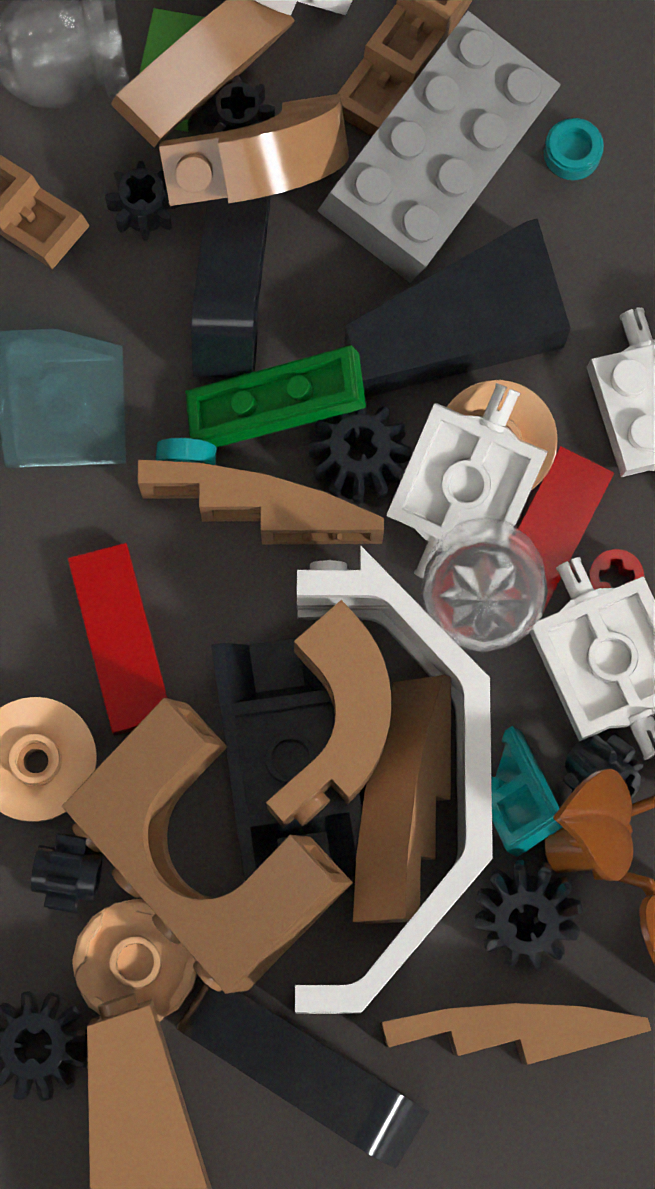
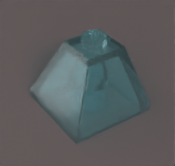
(60, 399)

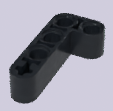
(229, 287)
(304, 1073)

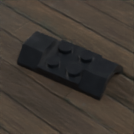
(273, 728)

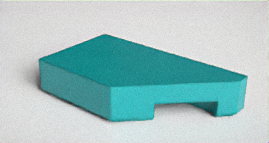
(521, 797)

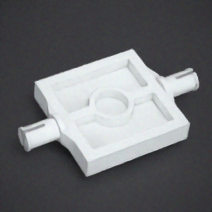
(627, 396)
(466, 472)
(603, 656)

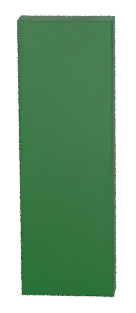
(276, 398)

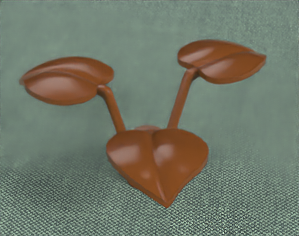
(600, 839)

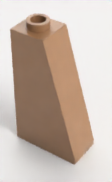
(136, 1104)

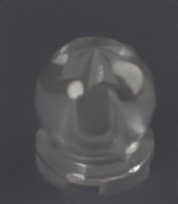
(61, 50)
(485, 584)

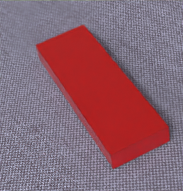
(564, 510)
(118, 635)

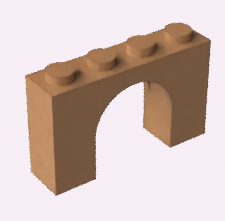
(127, 817)

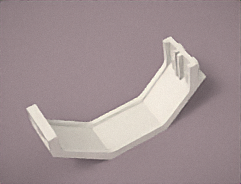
(379, 598)

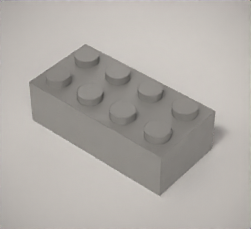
(439, 147)

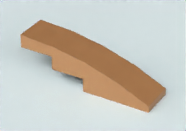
(396, 58)
(199, 66)
(36, 218)
(286, 509)
(401, 802)
(536, 1028)

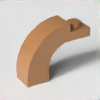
(260, 159)
(356, 678)

